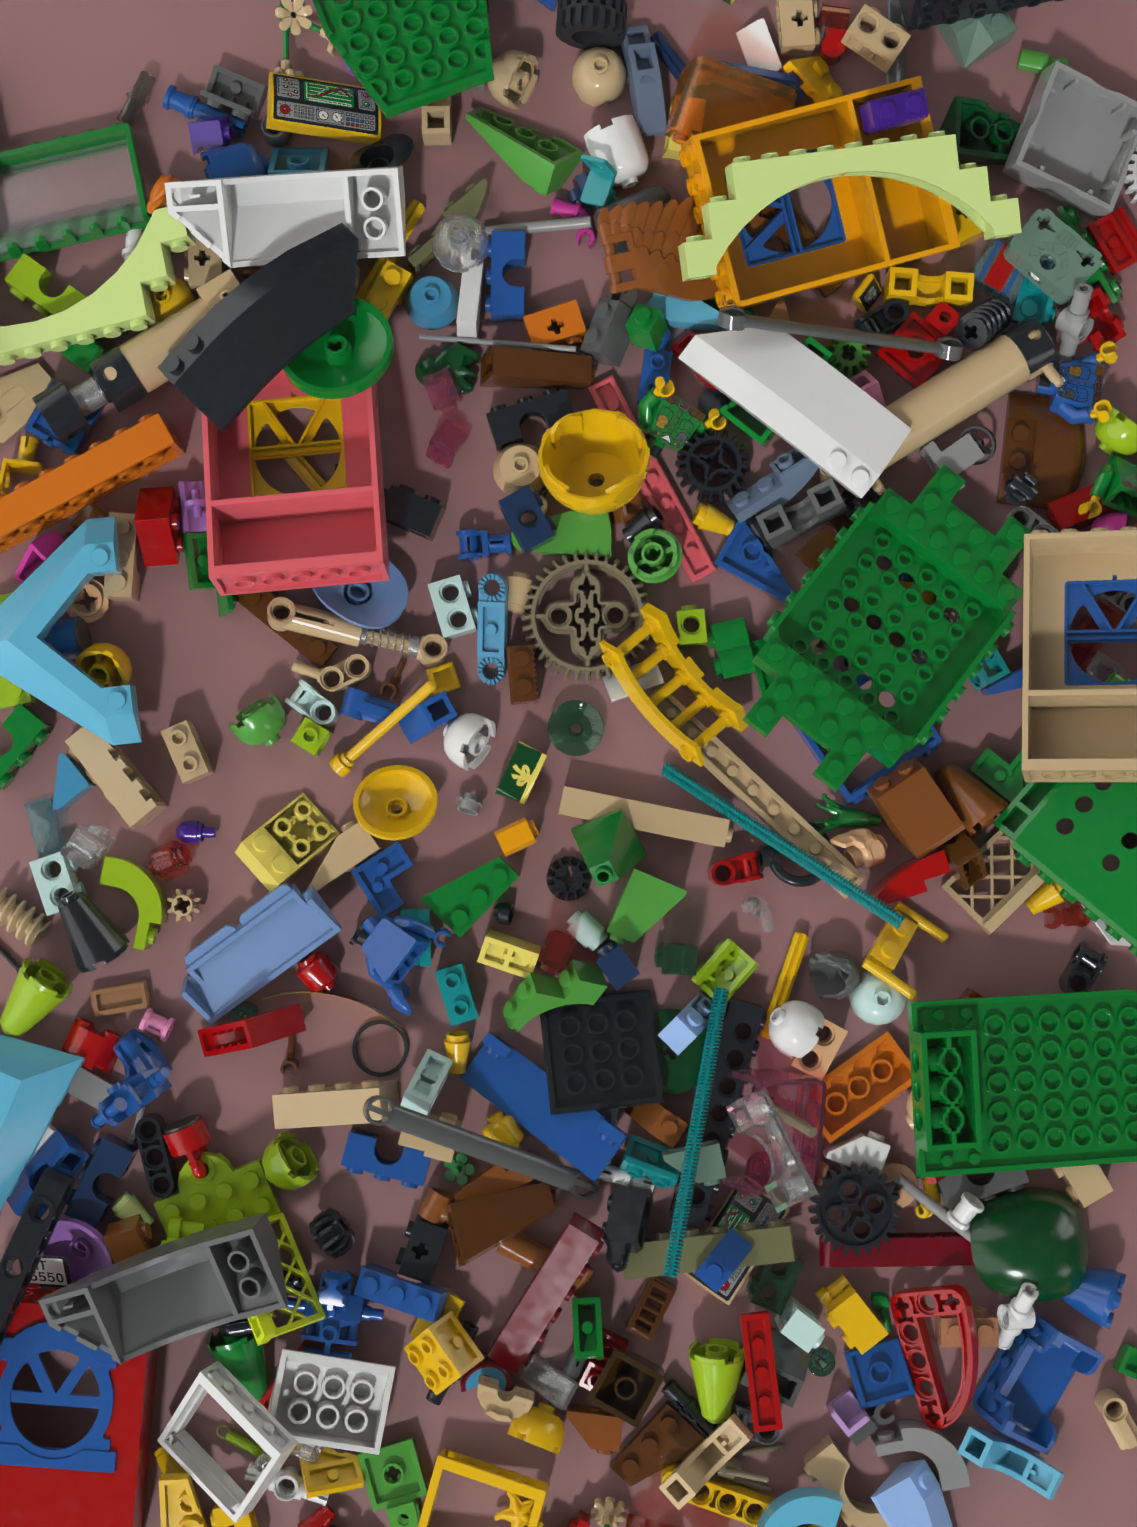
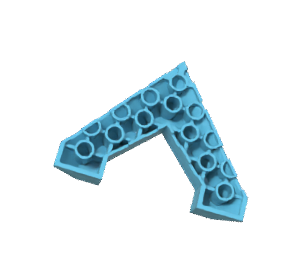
(42, 669)
(30, 1090)

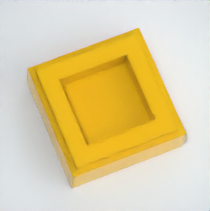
(444, 678)

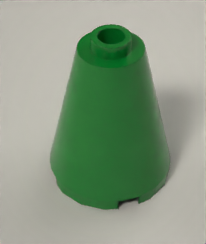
(242, 1359)

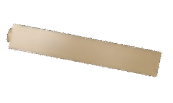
(648, 817)

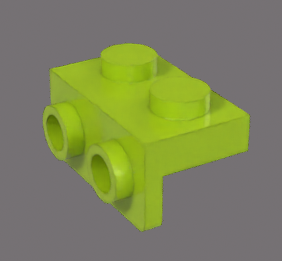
(725, 969)

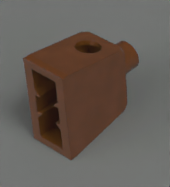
(964, 860)

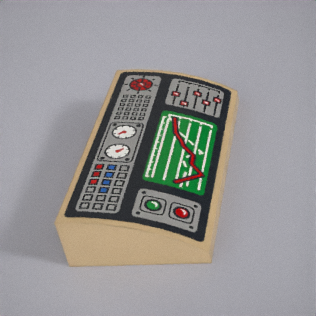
(734, 1210)

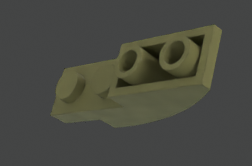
(471, 203)

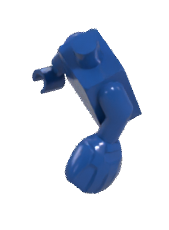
(394, 949)

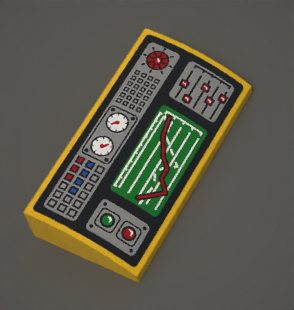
(322, 109)

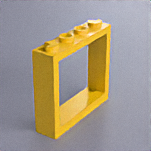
(487, 1474)

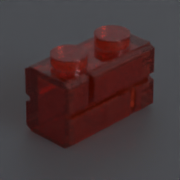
(556, 951)

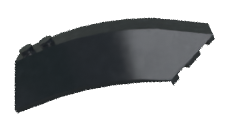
(266, 324)

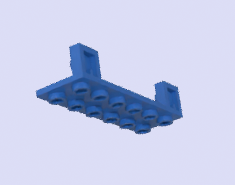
(522, 1092)

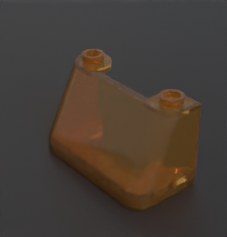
(722, 95)

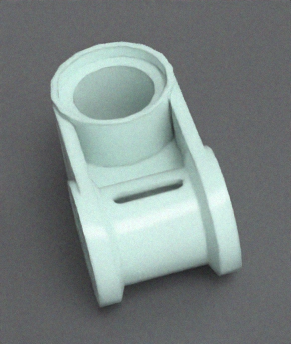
(310, 701)

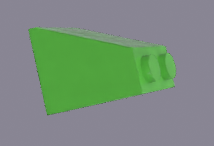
(641, 906)

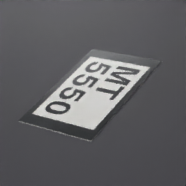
(51, 1272)

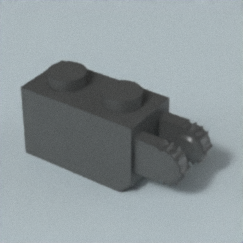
(607, 335)

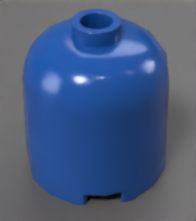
(234, 161)

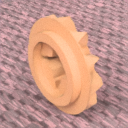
(97, 609)

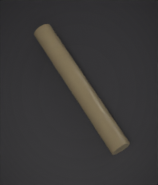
(795, 1121)

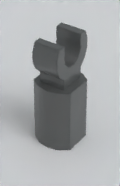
(872, 1425)

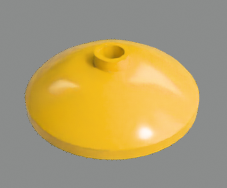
(394, 790)

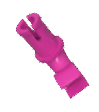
(571, 210)

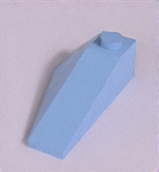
(912, 1497)

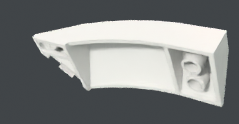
(266, 215)
(801, 401)

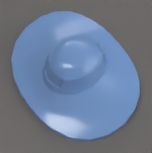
(367, 604)

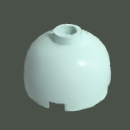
(876, 1001)

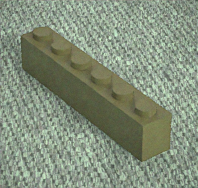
(771, 1245)

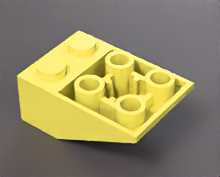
(286, 842)

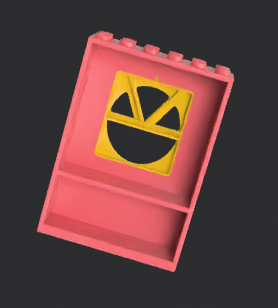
(301, 538)

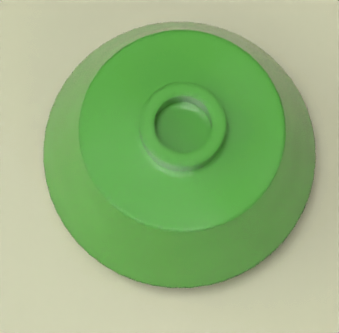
(654, 555)

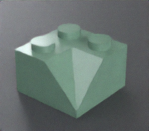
(977, 38)

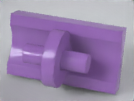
(192, 506)

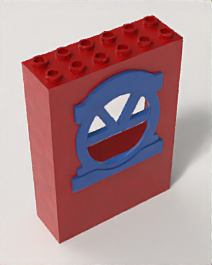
(103, 1474)

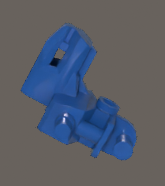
(144, 1081)
(342, 1314)

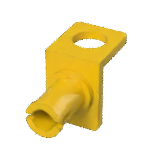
(23, 464)

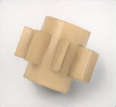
(178, 901)

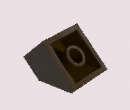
(627, 1386)

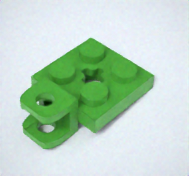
(397, 1495)

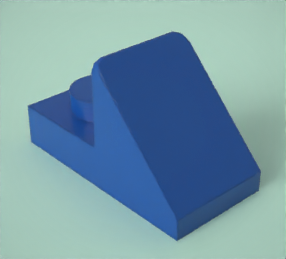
(724, 1260)

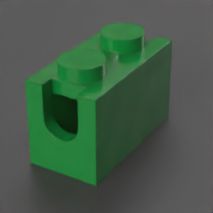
(587, 1329)

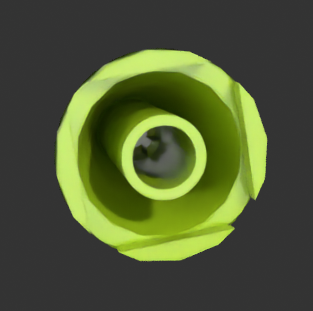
(34, 995)
(716, 1376)

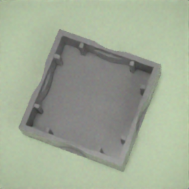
(1075, 141)

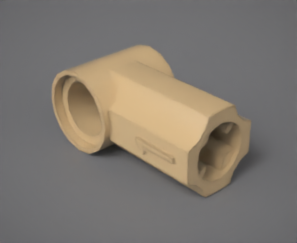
(1117, 1419)

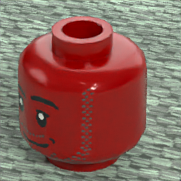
(317, 971)

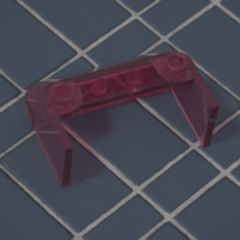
(802, 1096)

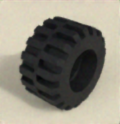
(591, 23)

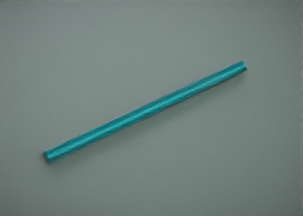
(783, 846)
(694, 1134)

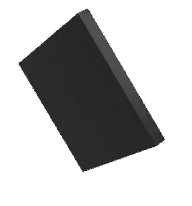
(602, 1054)

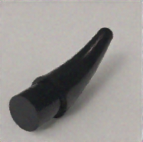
(756, 530)

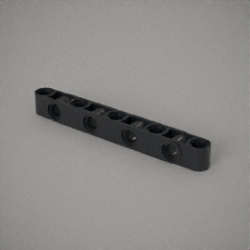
(31, 1241)

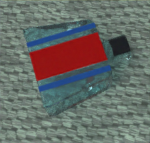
(996, 275)

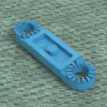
(492, 628)

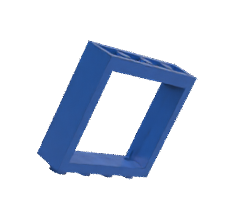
(859, 792)

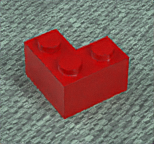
(157, 526)

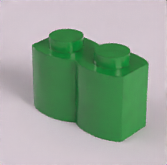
(731, 649)

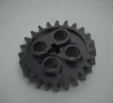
(878, 1219)

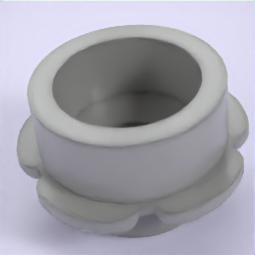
(469, 804)

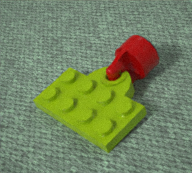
(208, 1182)

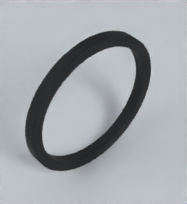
(368, 1071)

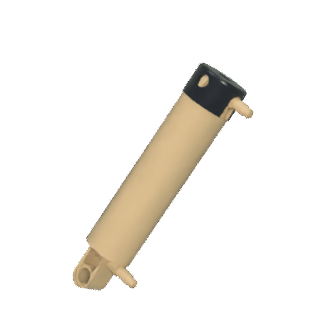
(972, 385)

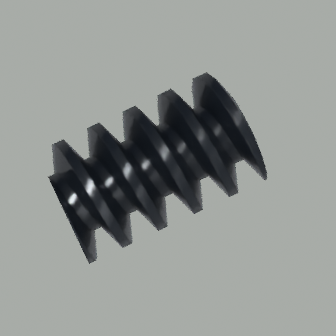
(983, 323)

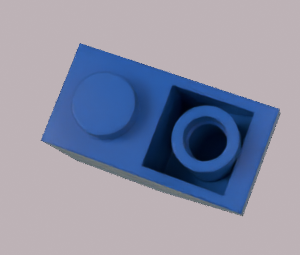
(428, 717)

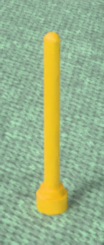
(343, 762)

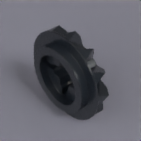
(579, 870)

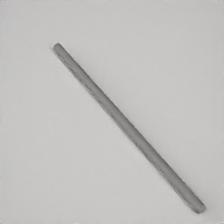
(497, 342)

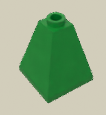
(609, 846)

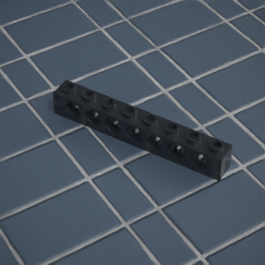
(736, 1012)

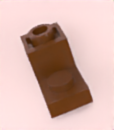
(824, 538)

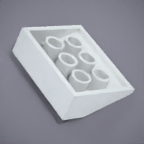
(332, 1400)

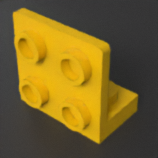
(443, 1353)

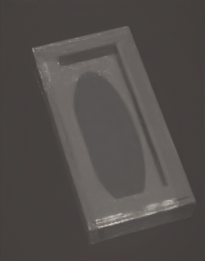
(549, 1381)

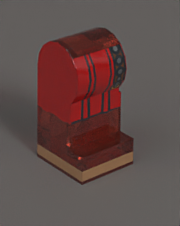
(836, 24)

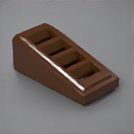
(647, 1334)

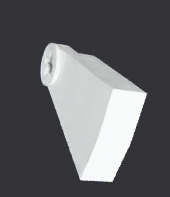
(470, 303)

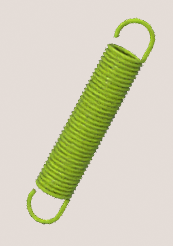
(242, 1442)

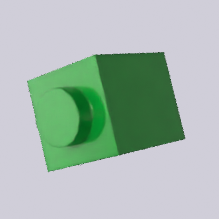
(646, 327)

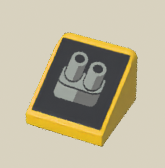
(866, 294)

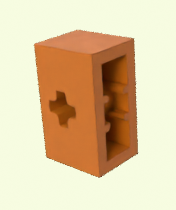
(564, 317)

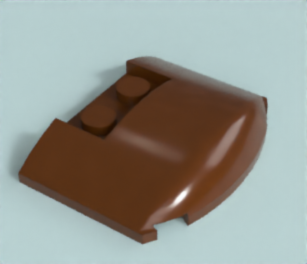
(1043, 447)

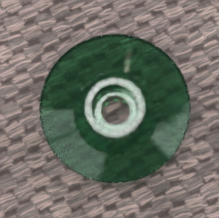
(575, 713)

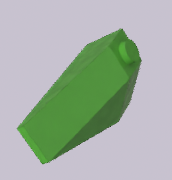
(535, 159)

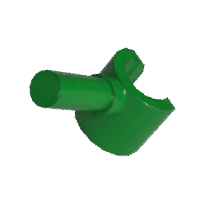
(880, 1301)

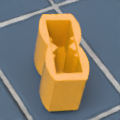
(517, 836)

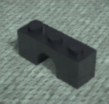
(507, 421)

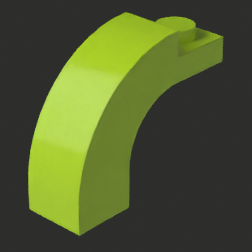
(145, 891)

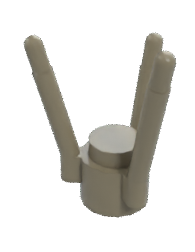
(732, 1468)

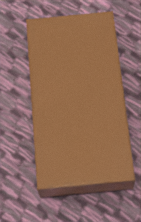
(120, 998)

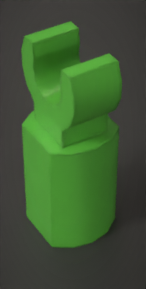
(1036, 61)

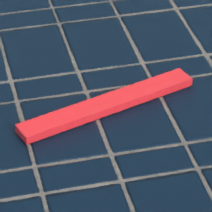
(659, 491)

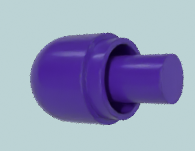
(194, 832)

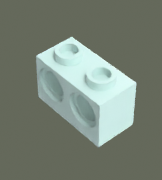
(447, 609)
(49, 885)
(427, 1082)
(800, 1325)

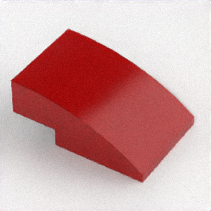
(909, 877)

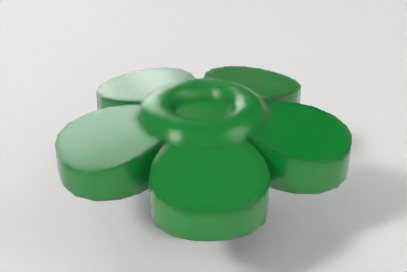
(459, 1169)

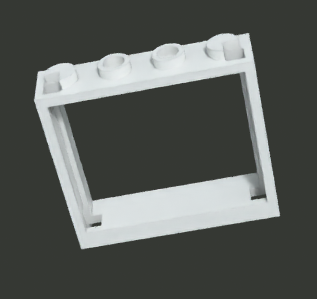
(250, 1416)

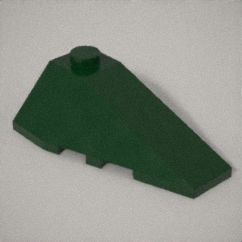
(980, 131)

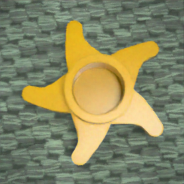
(518, 1511)

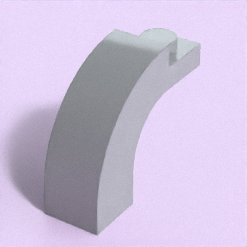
(916, 1436)

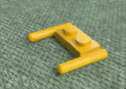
(892, 943)

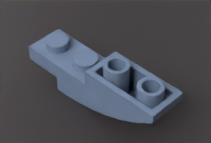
(645, 81)
(788, 477)

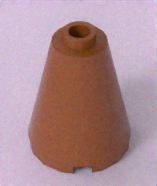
(969, 798)

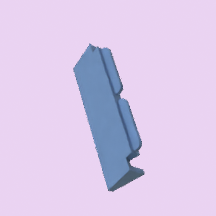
(256, 951)

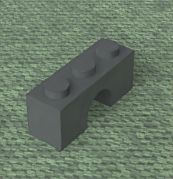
(787, 523)
(984, 1189)

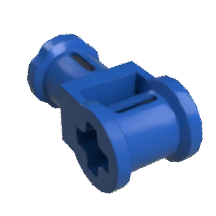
(482, 544)

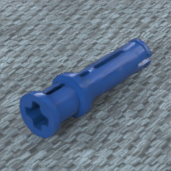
(193, 108)

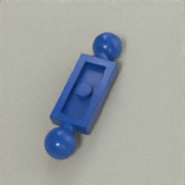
(653, 366)

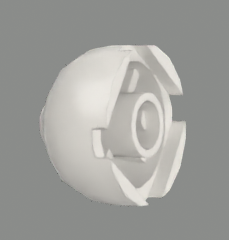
(467, 739)
(795, 1028)

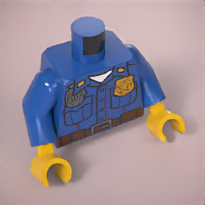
(1081, 392)

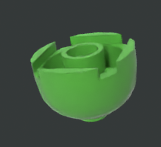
(260, 722)

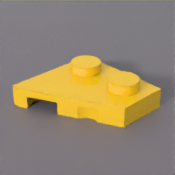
(816, 78)
(331, 1473)

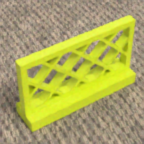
(263, 1324)

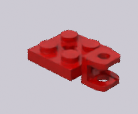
(918, 370)

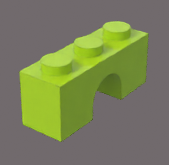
(31, 280)

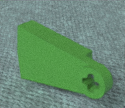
(576, 534)

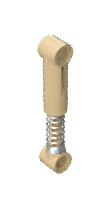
(334, 628)

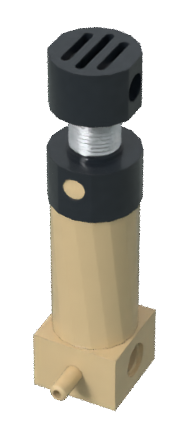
(127, 370)

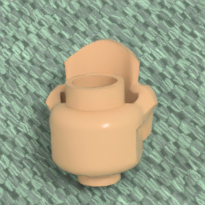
(861, 847)

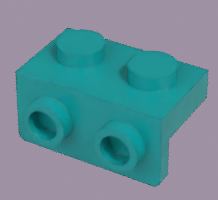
(645, 1160)

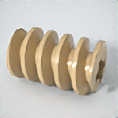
(20, 920)

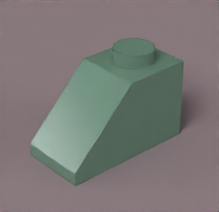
(710, 1163)

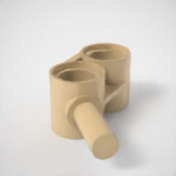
(343, 668)

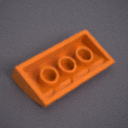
(864, 1086)

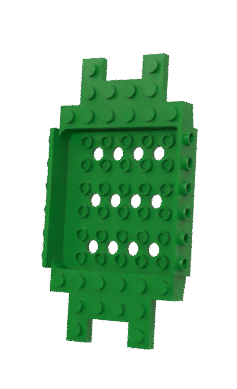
(943, 555)
(1077, 857)

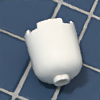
(621, 147)

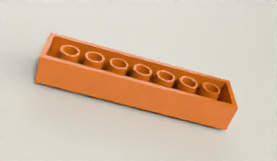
(86, 479)

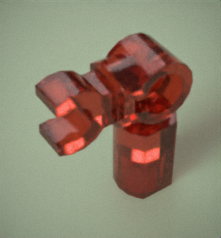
(1068, 916)

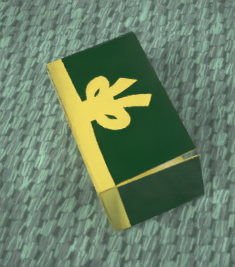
(521, 773)

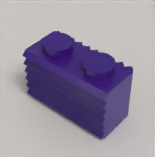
(894, 111)

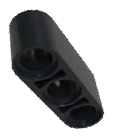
(152, 1168)

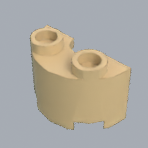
(502, 1404)

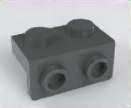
(235, 92)

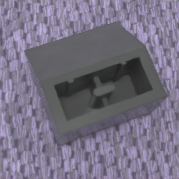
(790, 1365)

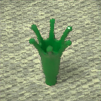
(844, 816)

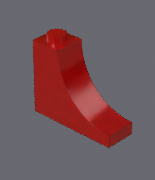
(252, 1031)

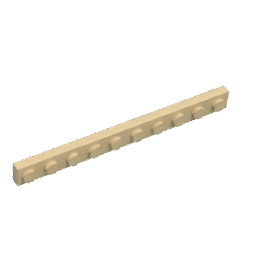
(760, 797)

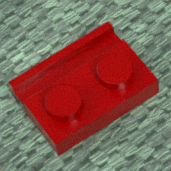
(1115, 240)

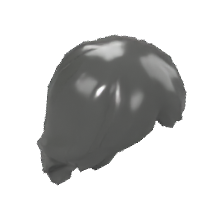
(834, 974)

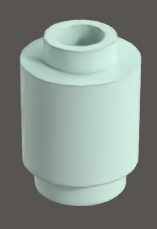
(586, 930)

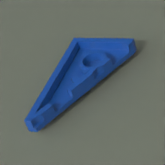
(748, 561)

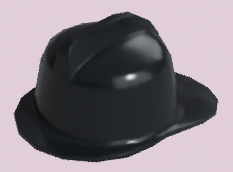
(386, 152)

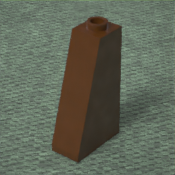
(535, 369)
(493, 1219)

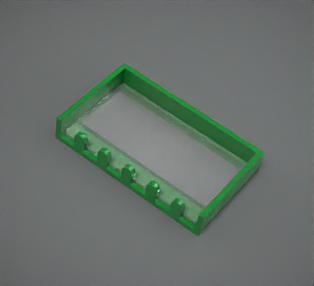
(70, 191)

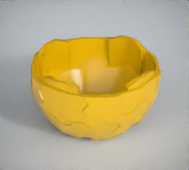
(589, 448)

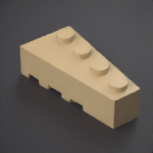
(116, 777)
(331, 1104)

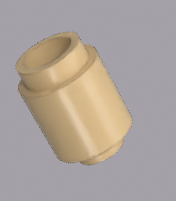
(517, 589)

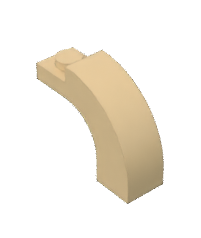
(705, 1461)

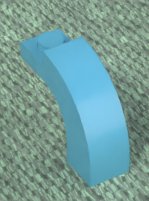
(1002, 1454)
(802, 1507)

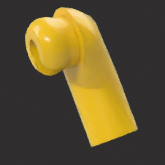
(932, 1190)

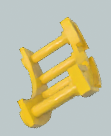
(686, 673)

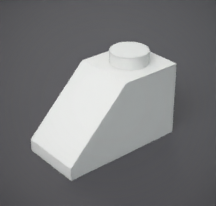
(860, 1148)

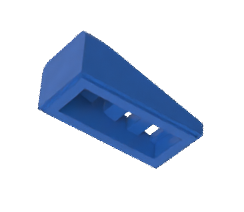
(1009, 682)

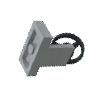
(962, 453)

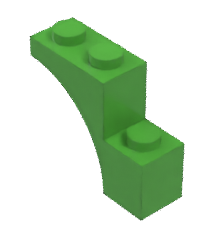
(539, 993)

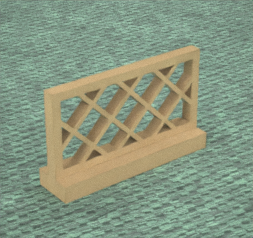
(1009, 902)

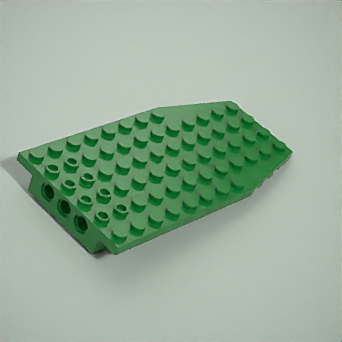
(410, 48)
(1023, 1081)

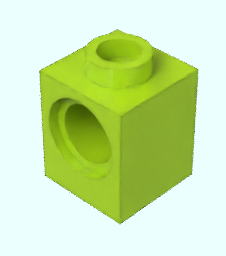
(691, 638)
(311, 737)

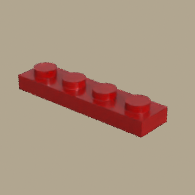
(761, 1371)

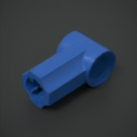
(362, 706)

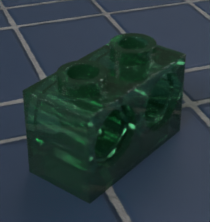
(676, 958)
(781, 1280)

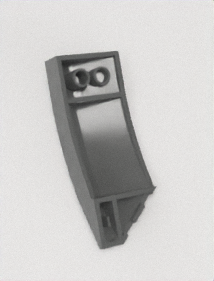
(173, 1290)

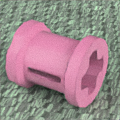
(156, 1024)

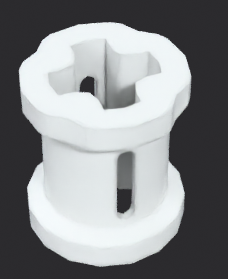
(965, 1211)

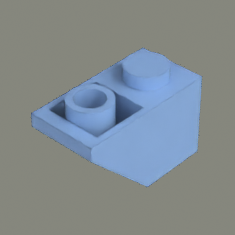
(687, 1023)

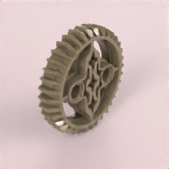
(565, 605)

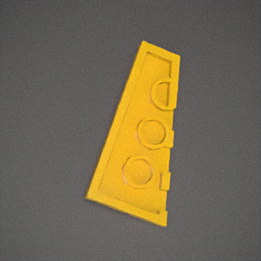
(179, 1501)

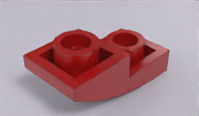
(593, 1366)

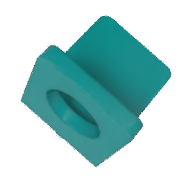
(600, 181)

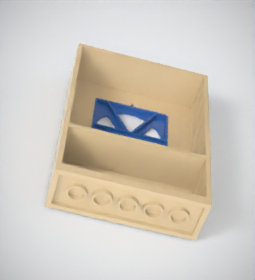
(1069, 720)

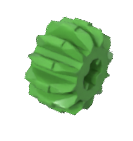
(857, 360)

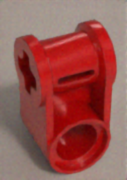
(737, 869)

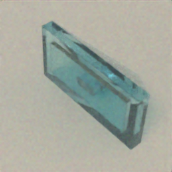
(45, 827)

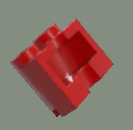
(1106, 326)
(92, 1045)

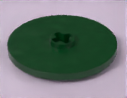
(683, 1071)

